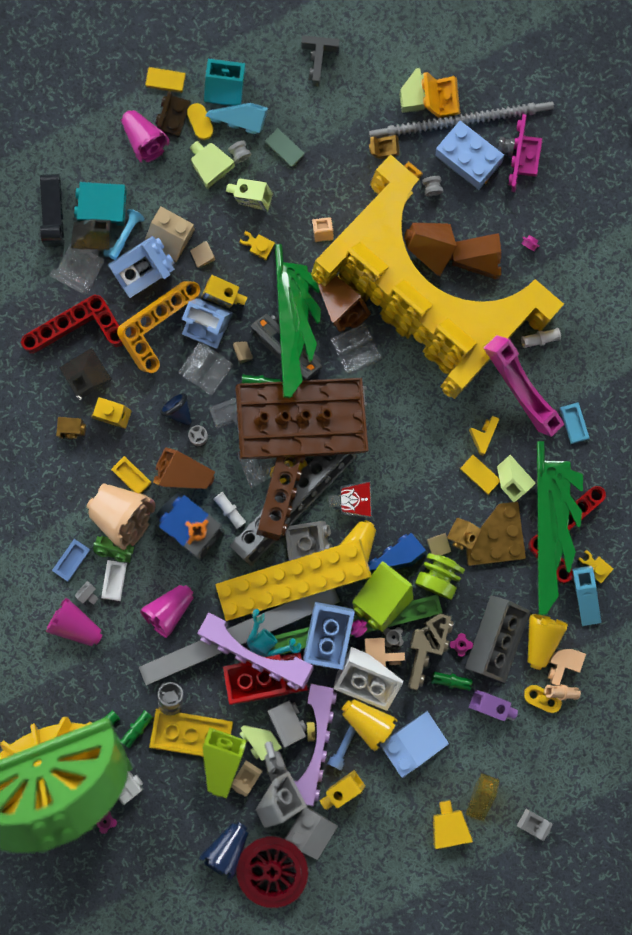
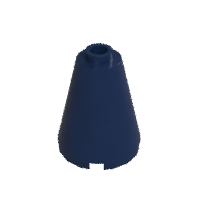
(226, 850)

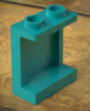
(101, 202)

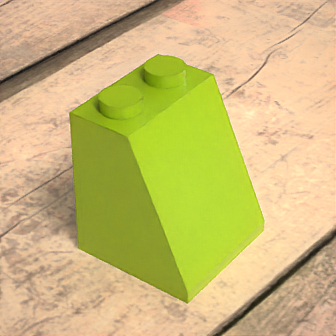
(383, 597)
(221, 759)

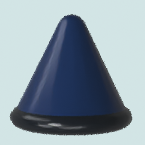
(177, 409)

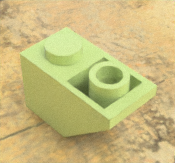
(412, 93)
(513, 478)
(258, 738)

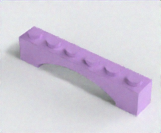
(294, 671)
(321, 700)

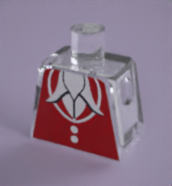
(353, 500)

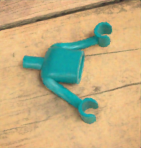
(264, 640)

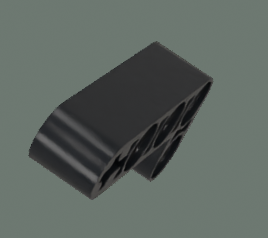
(52, 212)

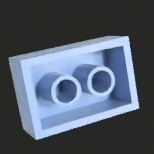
(469, 155)
(328, 635)

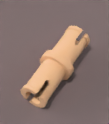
(562, 692)

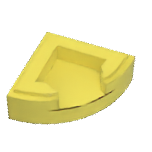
(311, 731)

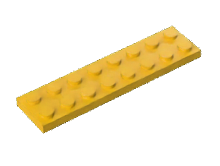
(293, 580)

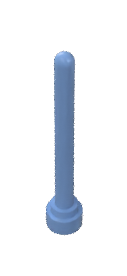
(337, 760)

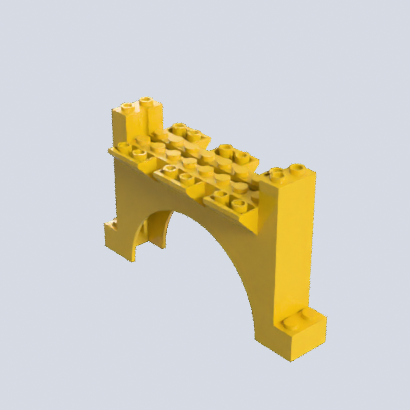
(378, 267)

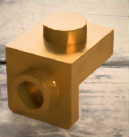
(384, 146)

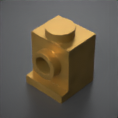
(70, 427)

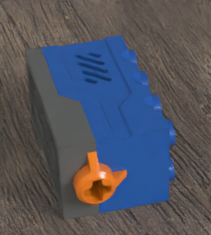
(191, 527)

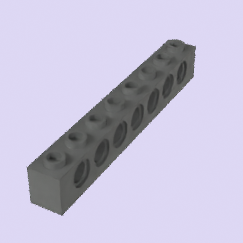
(303, 499)

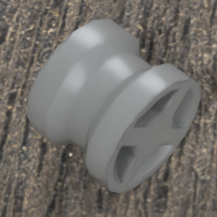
(239, 151)
(432, 186)
(196, 430)

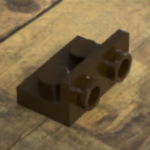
(172, 115)

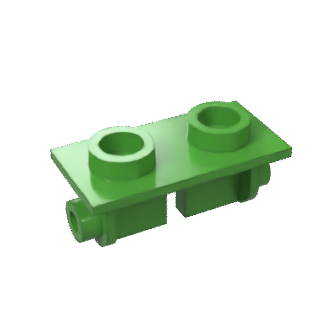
(104, 548)

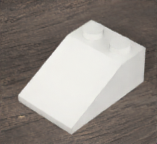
(367, 680)

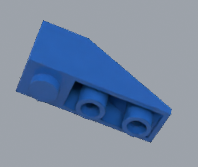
(402, 555)

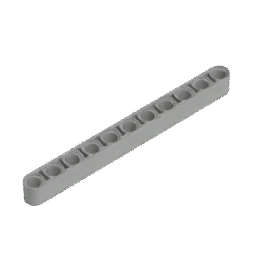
(200, 651)

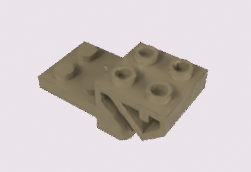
(438, 628)

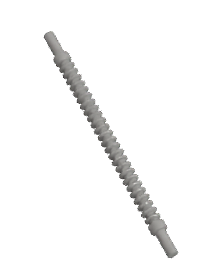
(531, 109)

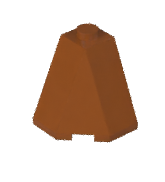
(431, 244)
(479, 255)
(343, 304)
(182, 471)

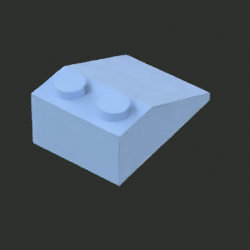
(414, 744)

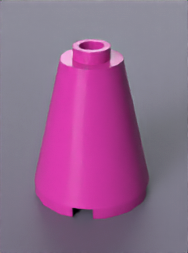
(144, 136)
(168, 609)
(74, 625)

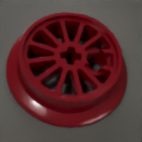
(247, 876)

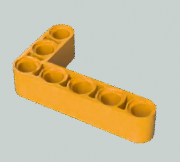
(153, 319)

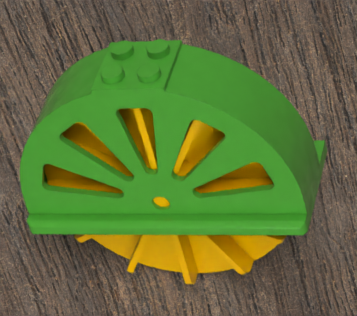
(58, 783)

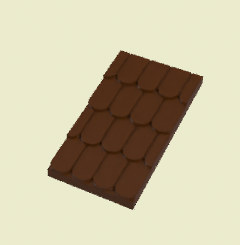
(315, 421)

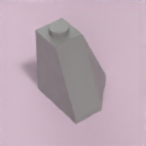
(280, 801)

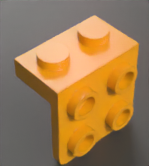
(441, 95)

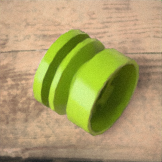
(439, 576)

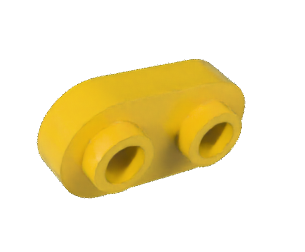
(541, 700)

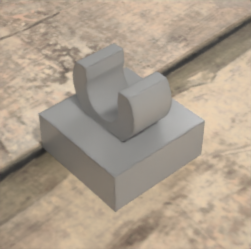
(86, 593)

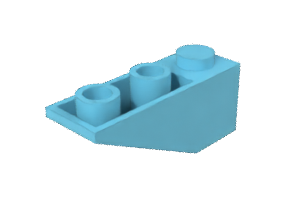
(245, 115)
(587, 595)

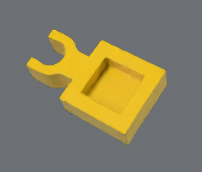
(260, 246)
(600, 567)

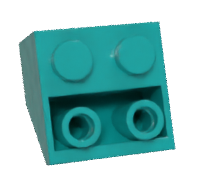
(224, 82)

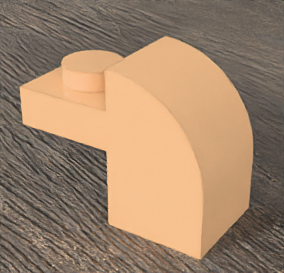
(376, 648)
(564, 659)

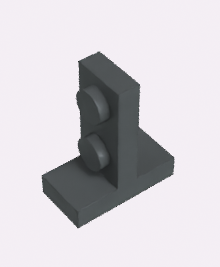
(319, 44)

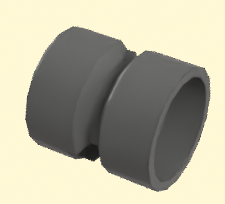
(170, 698)

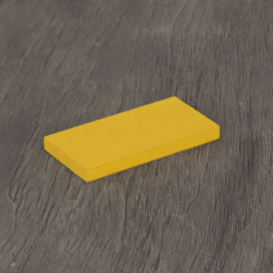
(184, 732)

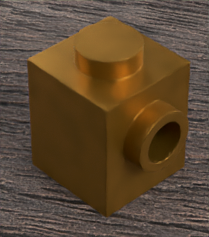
(463, 534)

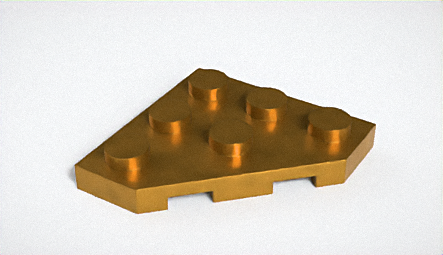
(499, 537)

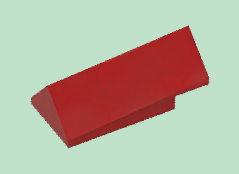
(249, 684)

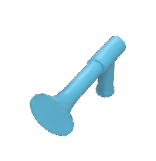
(134, 217)

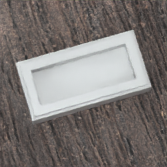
(114, 580)

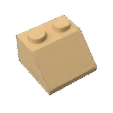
(172, 232)

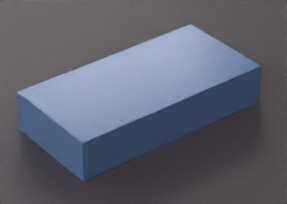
(71, 560)

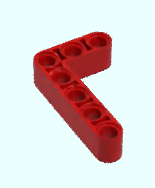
(74, 323)
(590, 504)

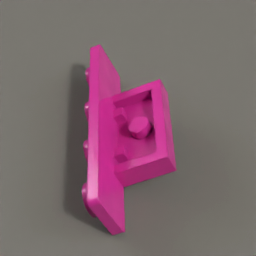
(527, 156)

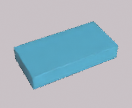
(574, 423)

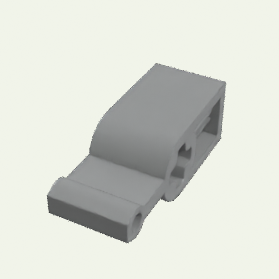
(274, 762)

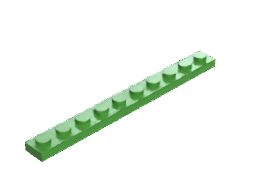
(415, 610)

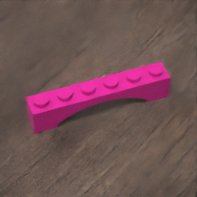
(505, 359)

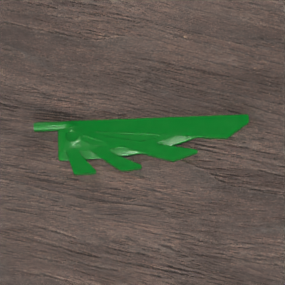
(293, 307)
(553, 507)

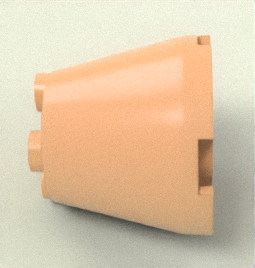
(121, 514)

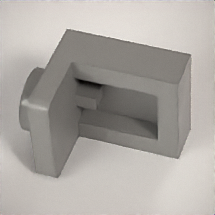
(534, 824)

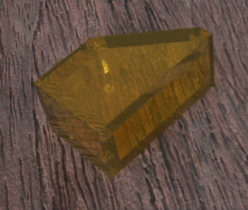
(482, 797)

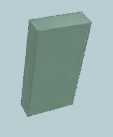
(284, 147)

